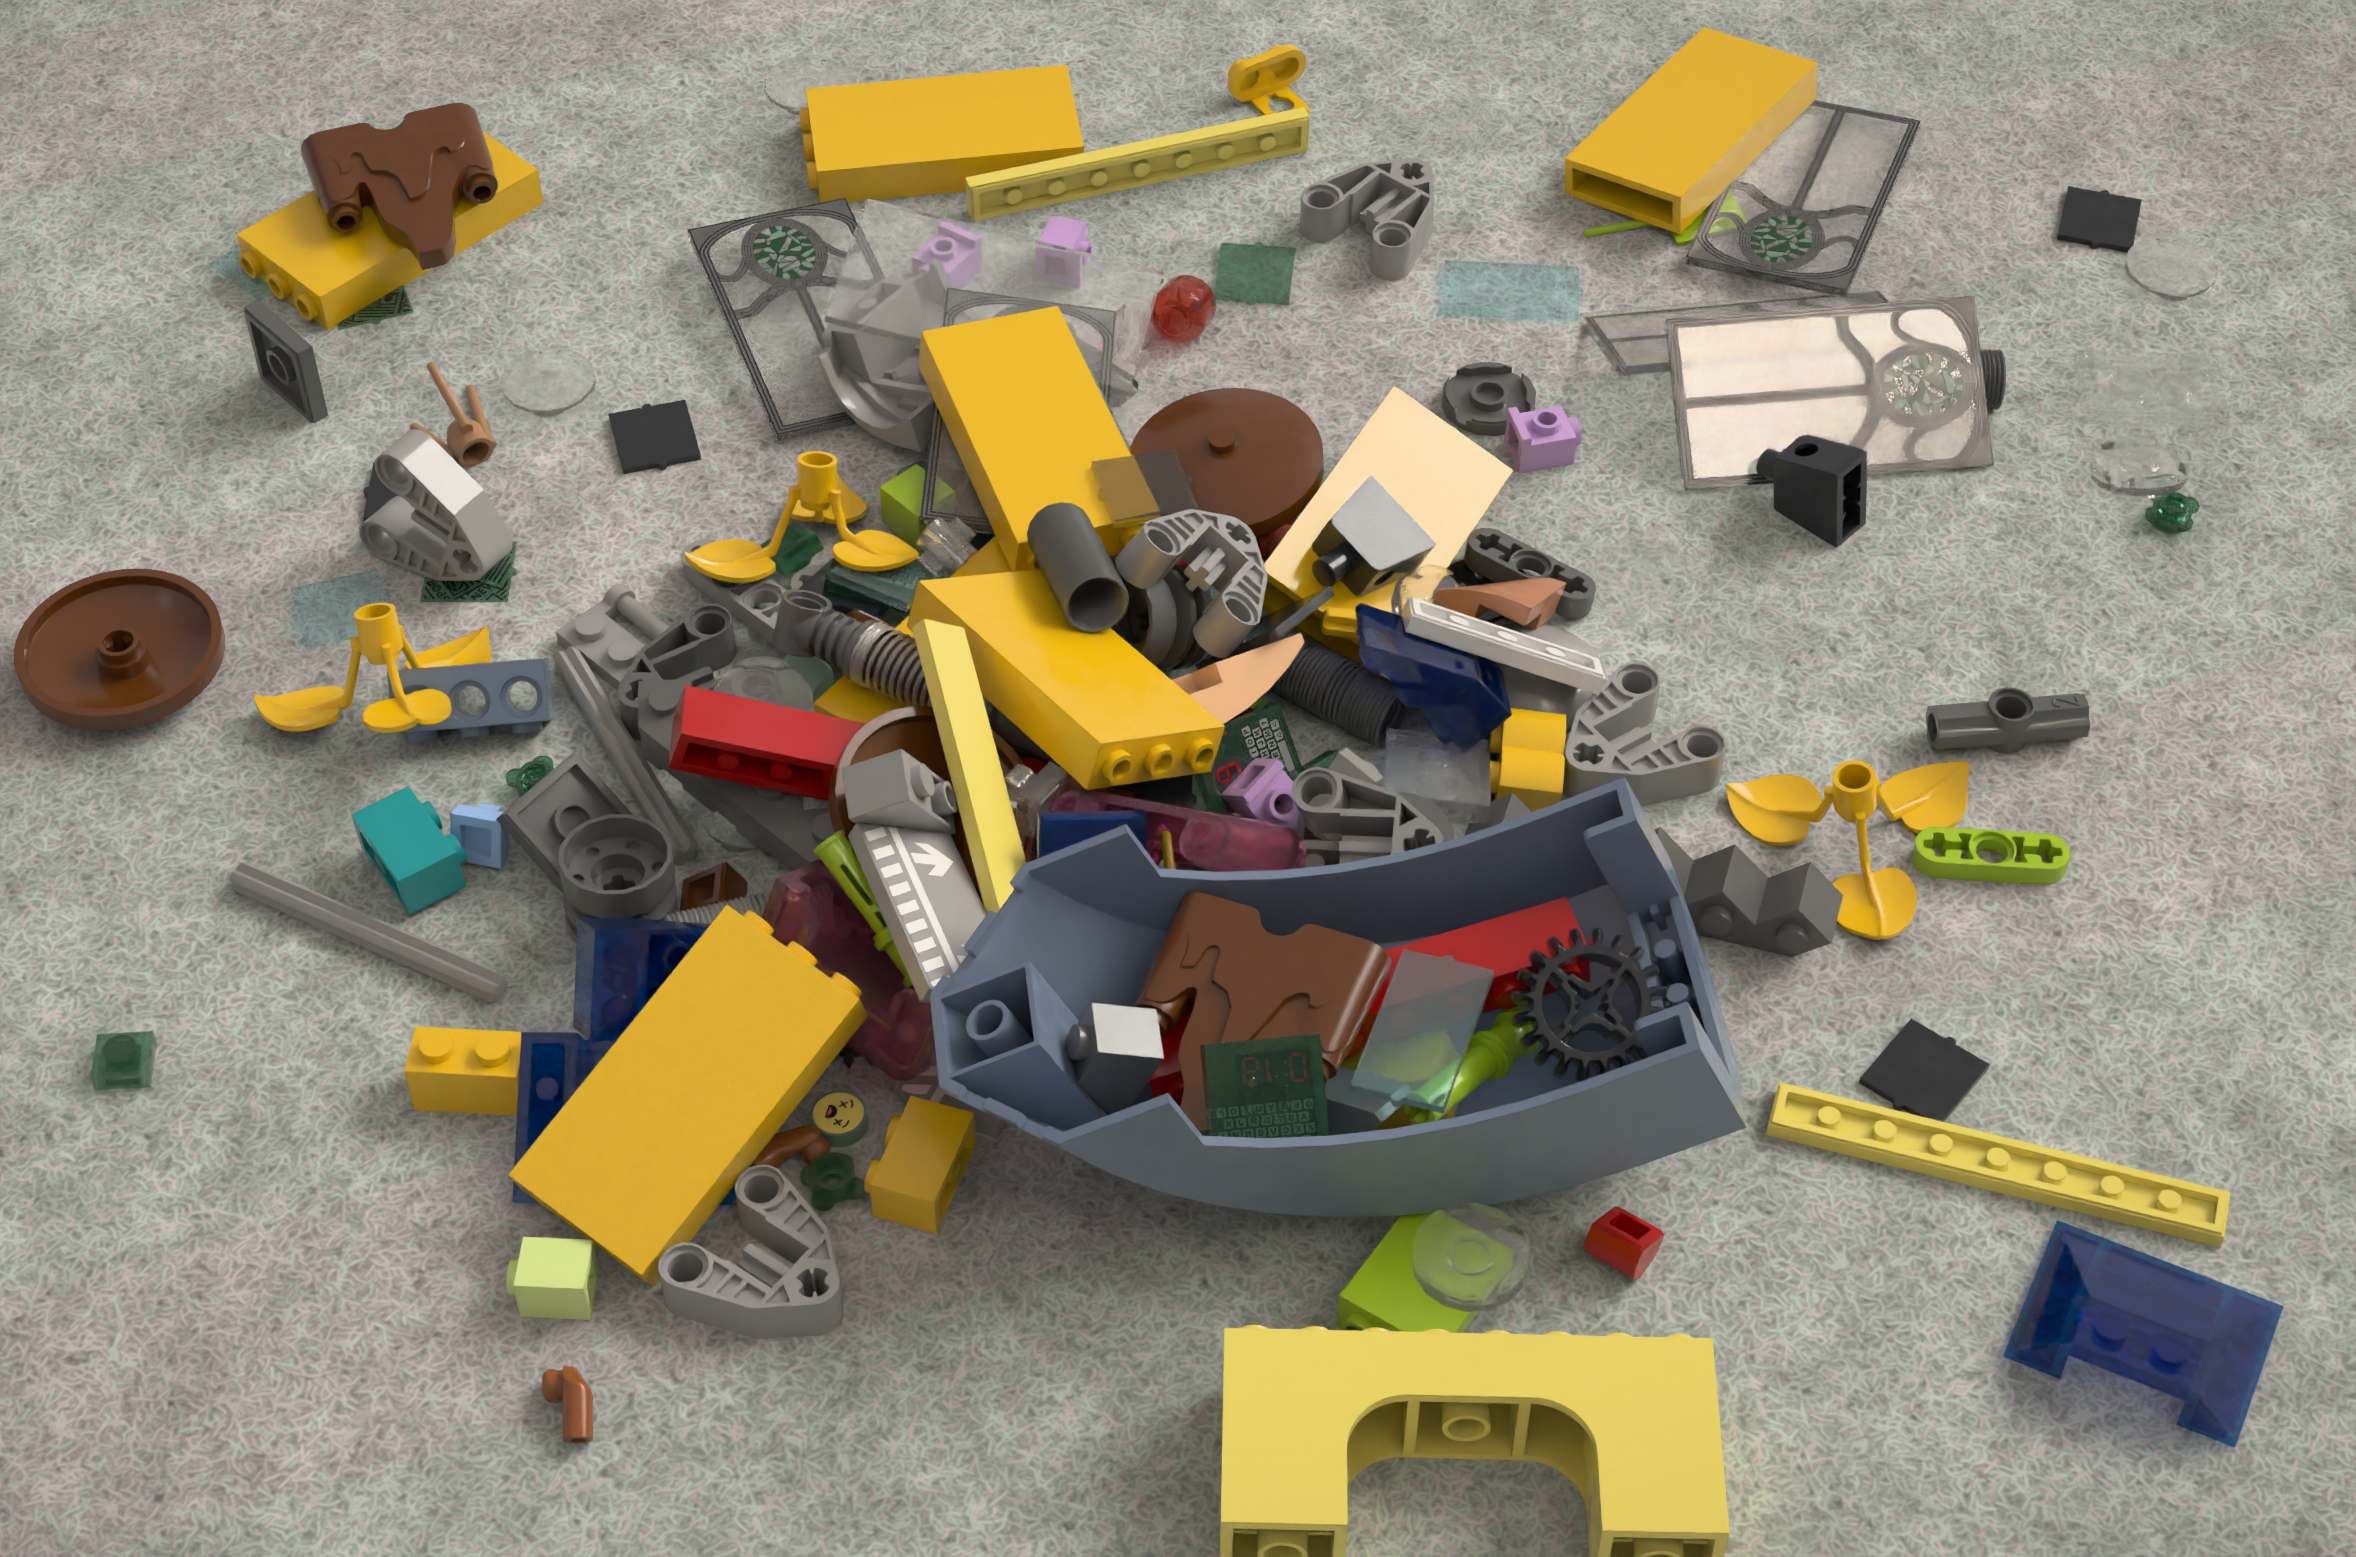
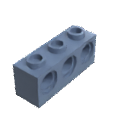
(495, 682)

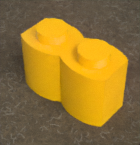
(1529, 757)

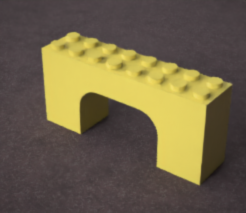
(1609, 1412)

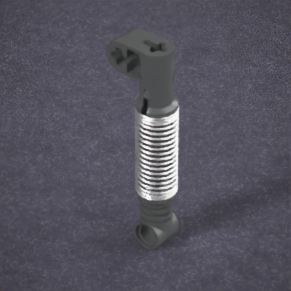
(870, 656)

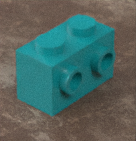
(410, 849)

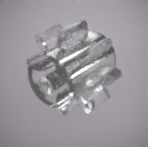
(946, 546)

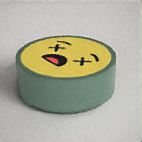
(841, 1117)

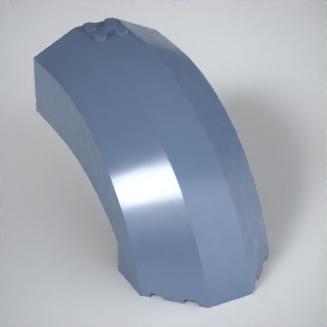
(1098, 911)

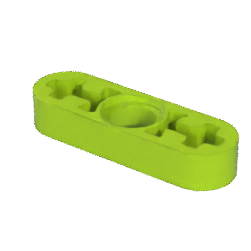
(2006, 843)

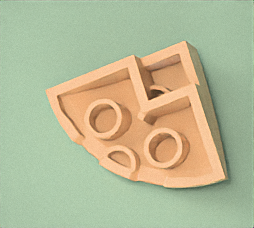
(1241, 680)

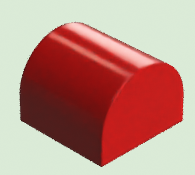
(1623, 1242)

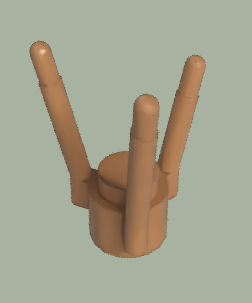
(466, 439)

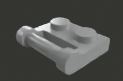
(605, 643)

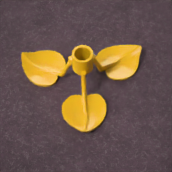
(816, 497)
(379, 640)
(1876, 903)

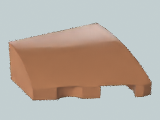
(1523, 601)

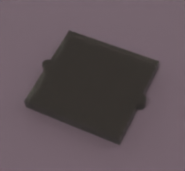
(1143, 487)

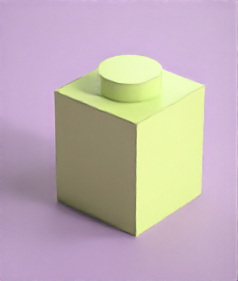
(554, 1278)

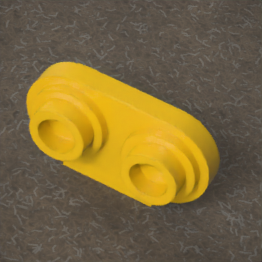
(1268, 76)

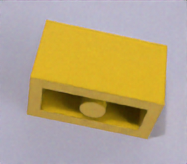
(464, 1070)
(921, 1164)

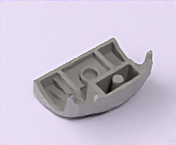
(878, 385)

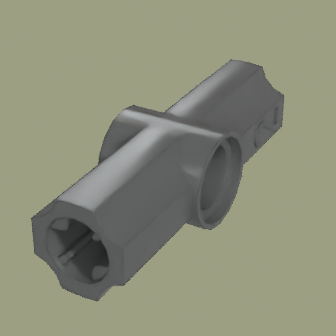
(2007, 721)

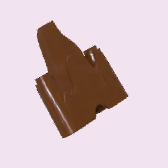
(405, 175)
(1257, 986)

